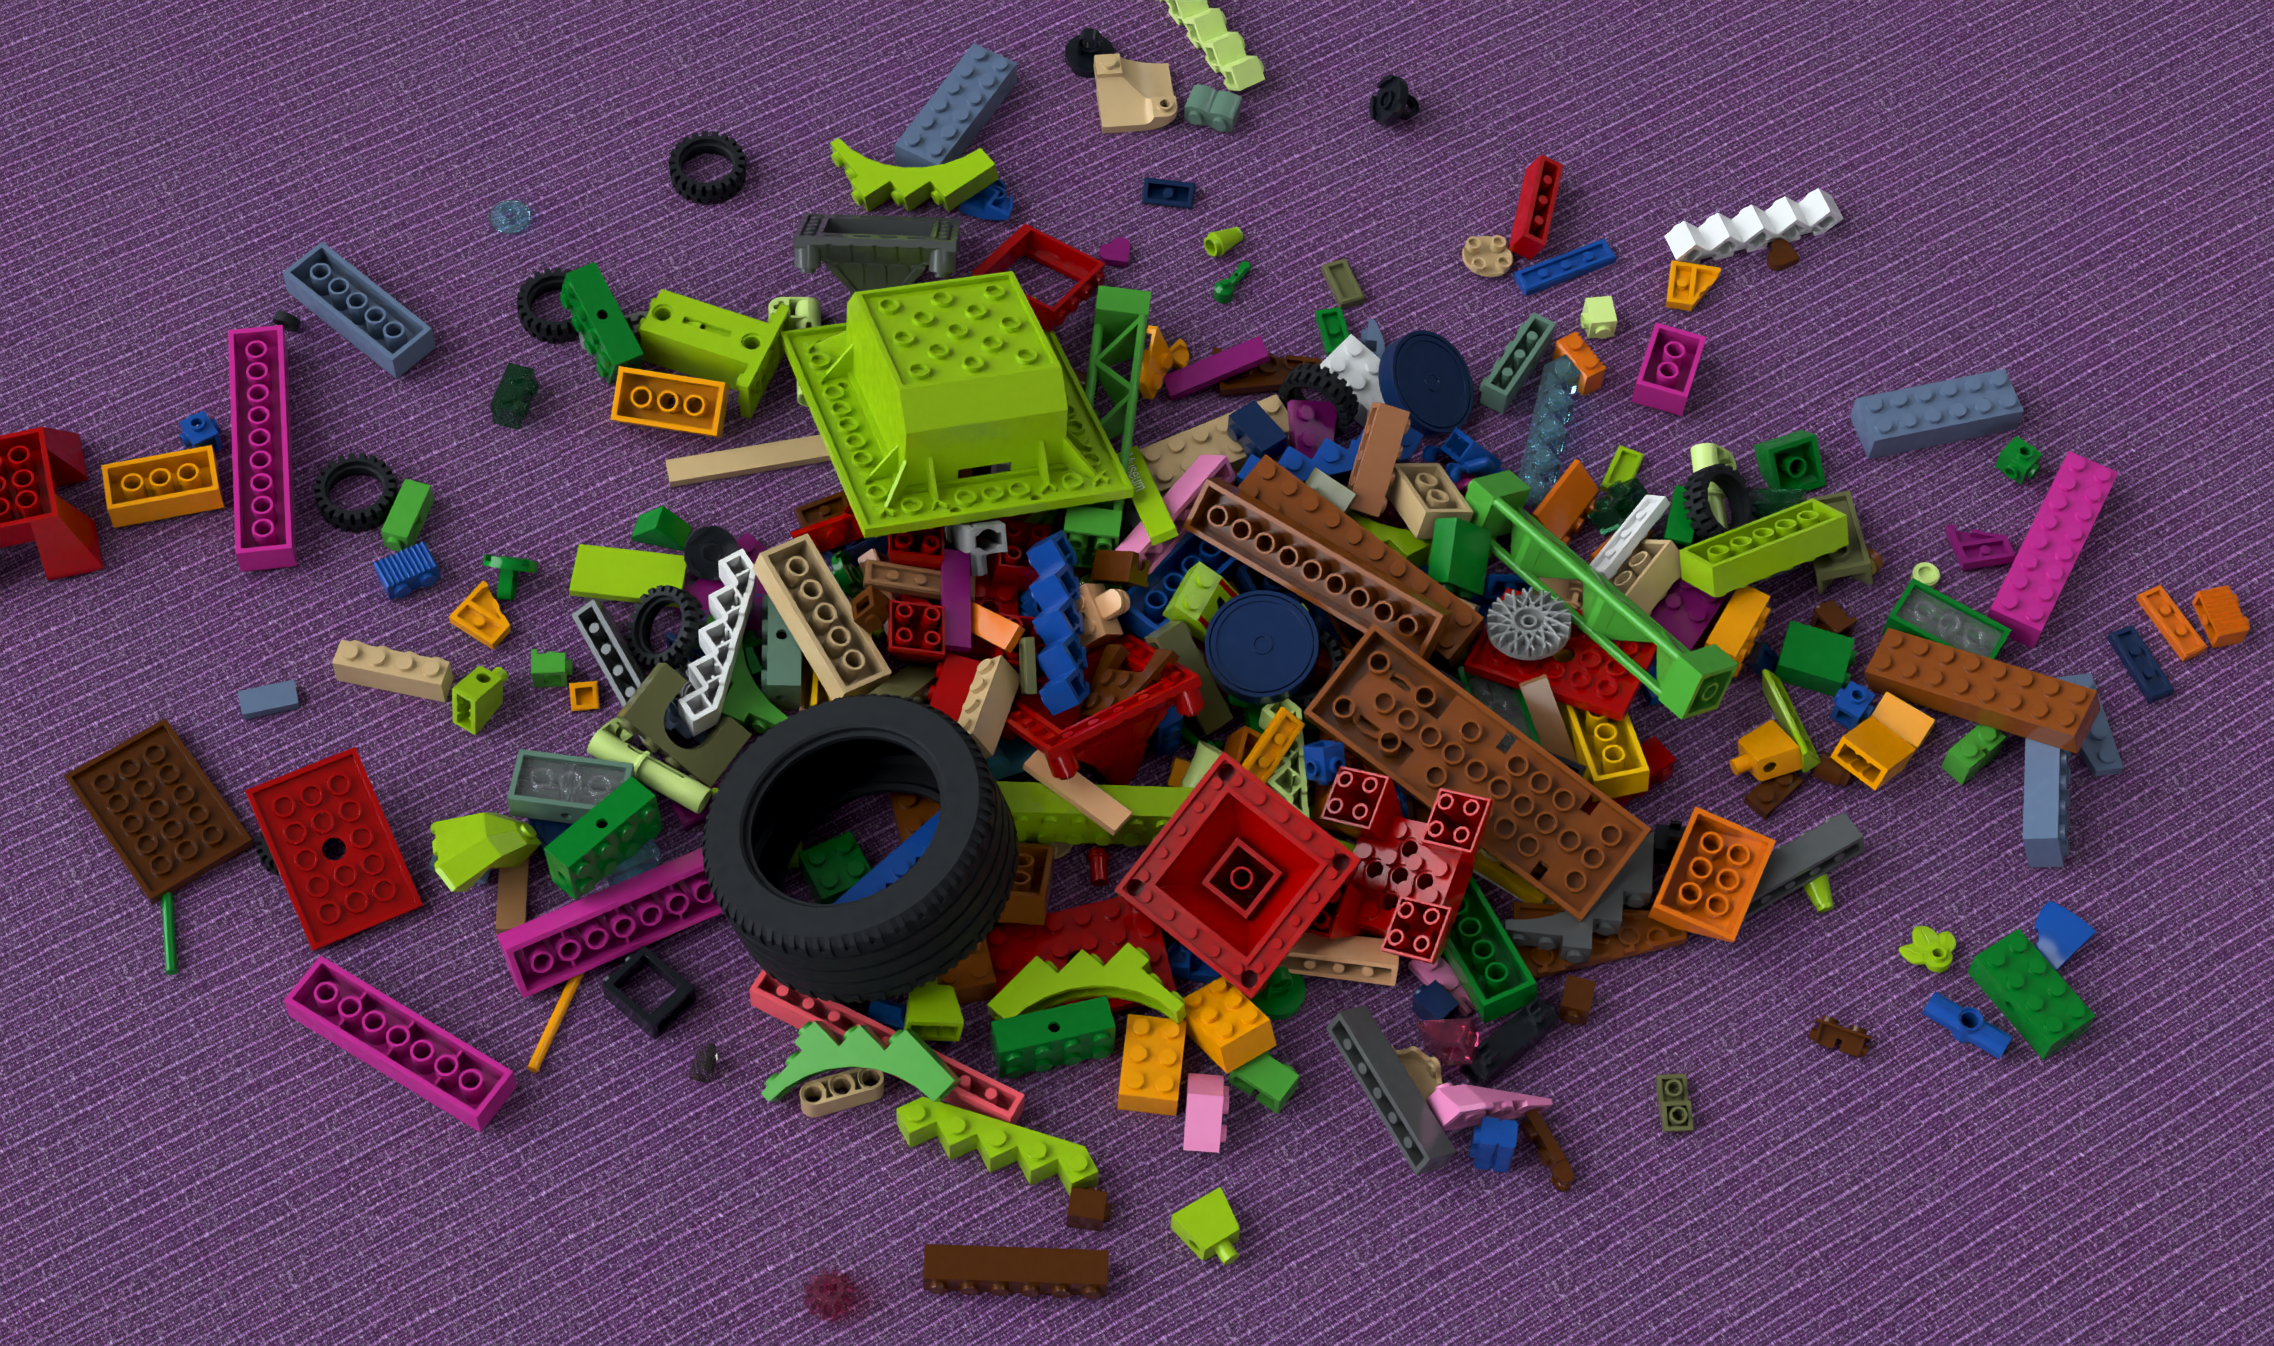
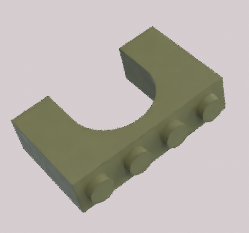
(645, 716)

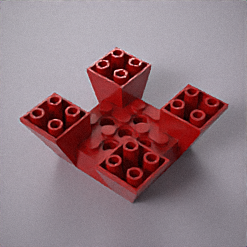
(31, 509)
(918, 623)
(1409, 868)

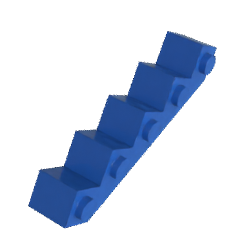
(1329, 458)
(1059, 623)
(894, 865)

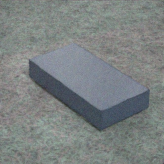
(268, 699)

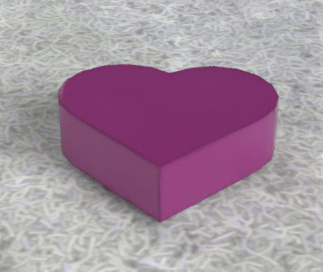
(1115, 253)

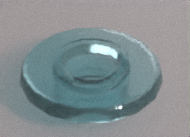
(513, 224)

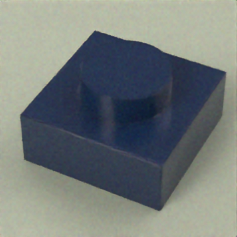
(1762, 658)

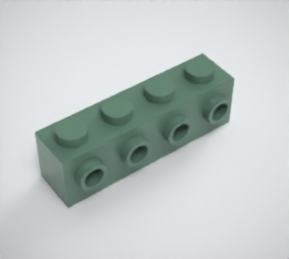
(1517, 362)

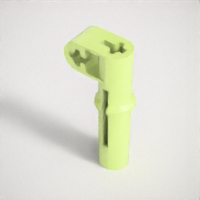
(804, 315)
(1707, 455)
(615, 744)

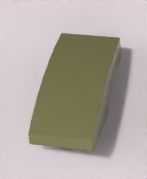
(1331, 490)
(1673, 1103)

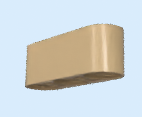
(834, 1102)

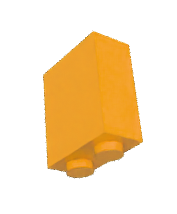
(1873, 752)

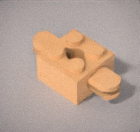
(1100, 614)

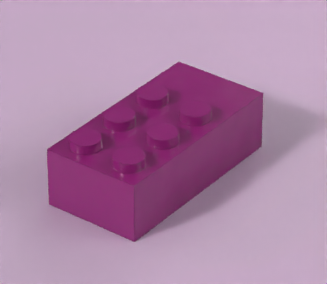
(1689, 612)

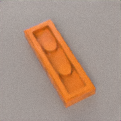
(2171, 623)
(994, 628)

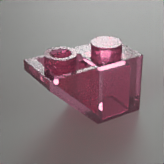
(1450, 1039)

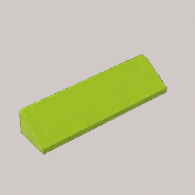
(1788, 718)

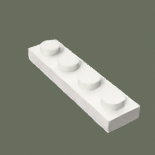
(1629, 535)

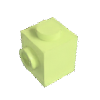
(1599, 317)

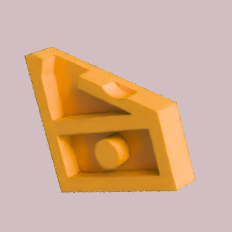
(1689, 284)
(1154, 364)
(481, 617)

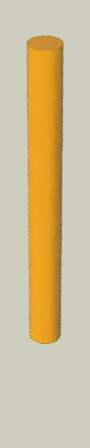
(554, 1023)

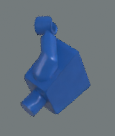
(1467, 452)

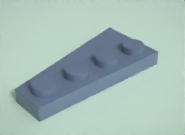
(2099, 746)

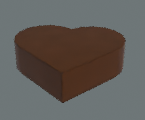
(1781, 255)

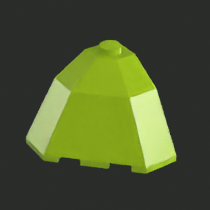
(479, 842)

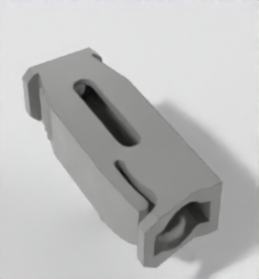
(978, 540)

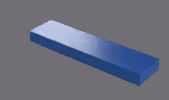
(1564, 267)

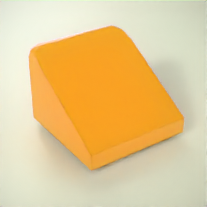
(584, 695)

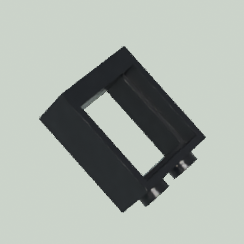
(668, 1011)

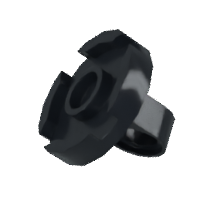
(1081, 51)
(1391, 101)
(706, 548)

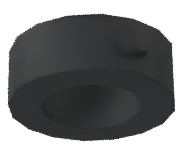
(288, 321)

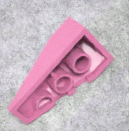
(1468, 1104)

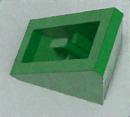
(662, 529)

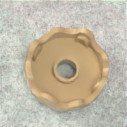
(1422, 1069)

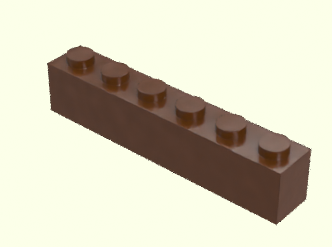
(1015, 1270)

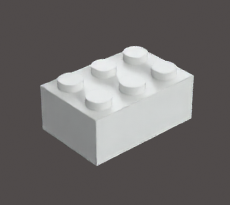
(1360, 370)

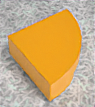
(1180, 354)

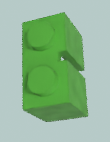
(1968, 756)
(1268, 1076)

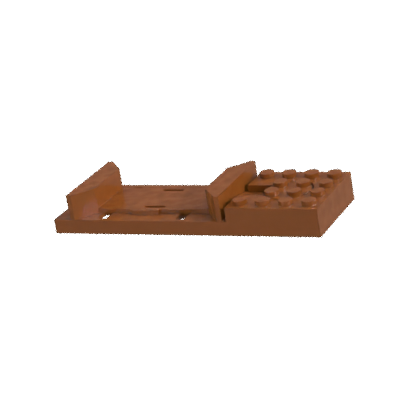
(1435, 735)

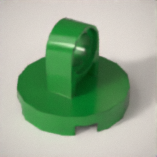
(509, 573)
(845, 573)
(1282, 995)

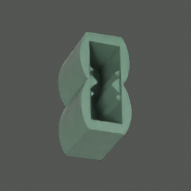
(1213, 108)

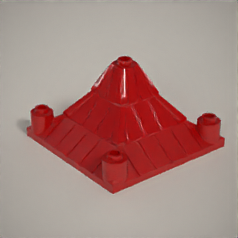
(1115, 737)
(1238, 875)

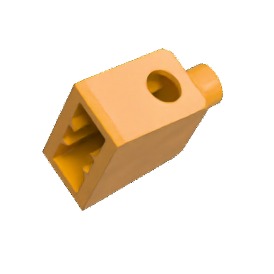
(1767, 753)

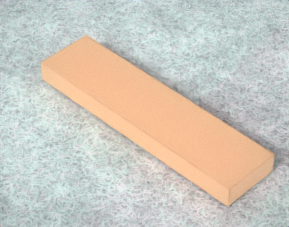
(1080, 794)

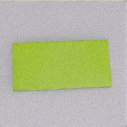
(624, 573)

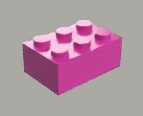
(1668, 369)

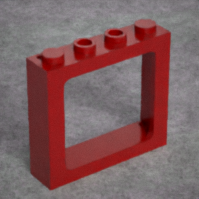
(1055, 255)

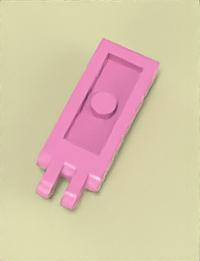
(1444, 974)

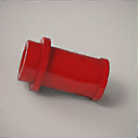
(1098, 866)

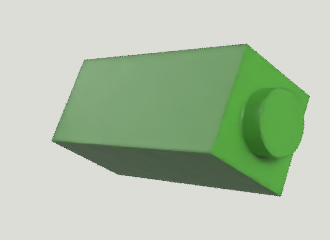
(407, 515)

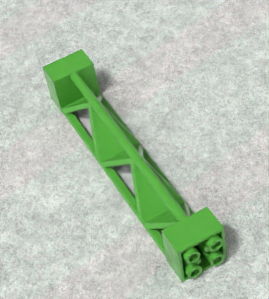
(1122, 326)
(1685, 679)

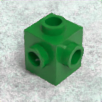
(2019, 460)

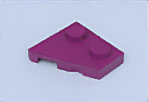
(1979, 548)

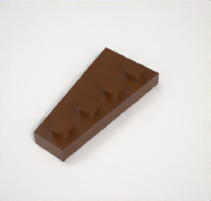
(1263, 377)

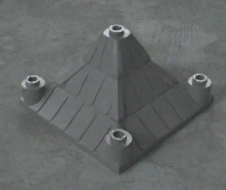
(876, 249)

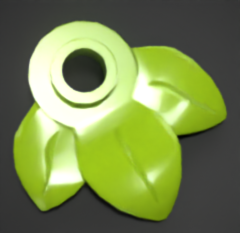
(1930, 949)

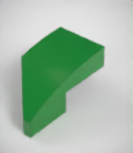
(751, 647)

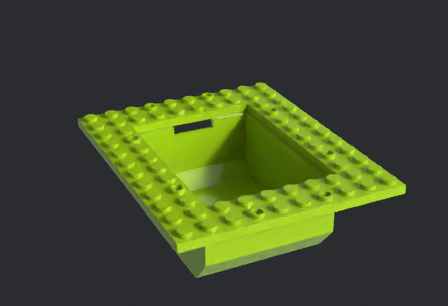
(944, 385)

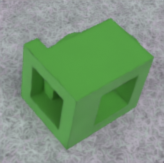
(550, 669)

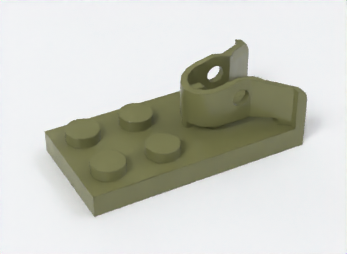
(1849, 559)

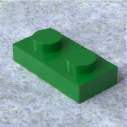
(1331, 328)

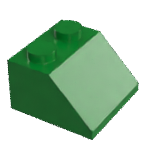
(1791, 461)

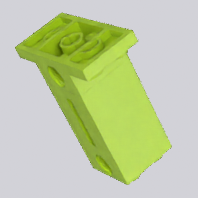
(714, 344)

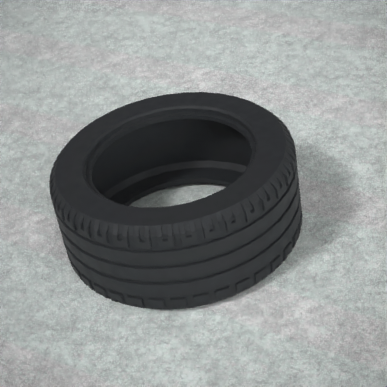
(809, 770)

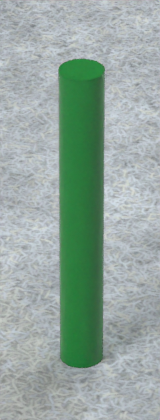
(169, 934)

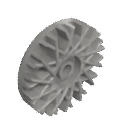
(1528, 625)

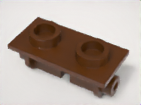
(1829, 1031)

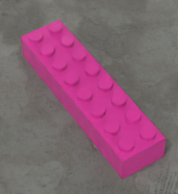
(2051, 547)
(608, 924)
(400, 1043)

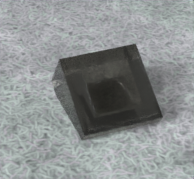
(704, 1064)

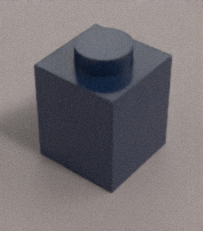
(1434, 1002)

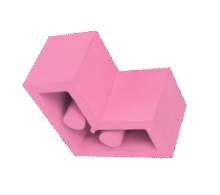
(1205, 1104)

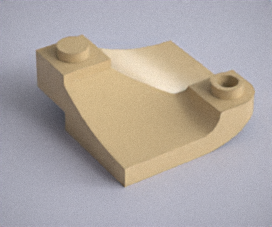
(1133, 94)

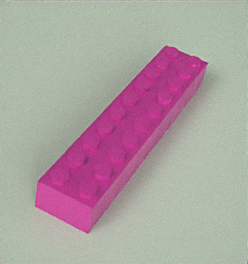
(262, 449)

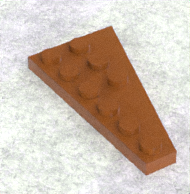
(1636, 936)

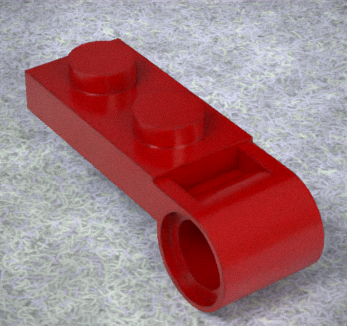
(833, 531)

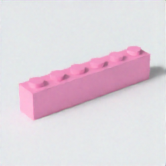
(1179, 503)

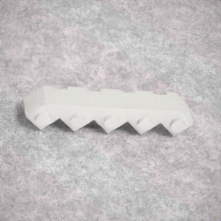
(1754, 228)
(720, 643)

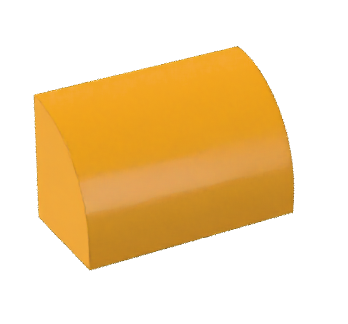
(1904, 719)

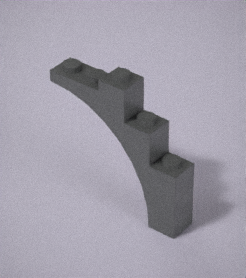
(1574, 938)

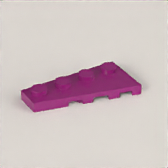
(1310, 424)

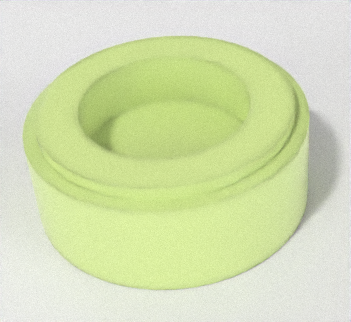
(1926, 573)

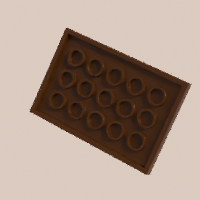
(158, 810)

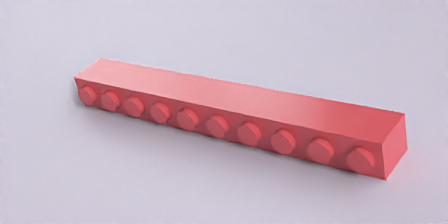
(973, 1093)

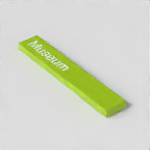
(1149, 501)

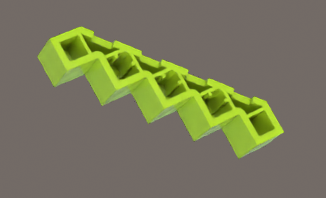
(997, 1143)

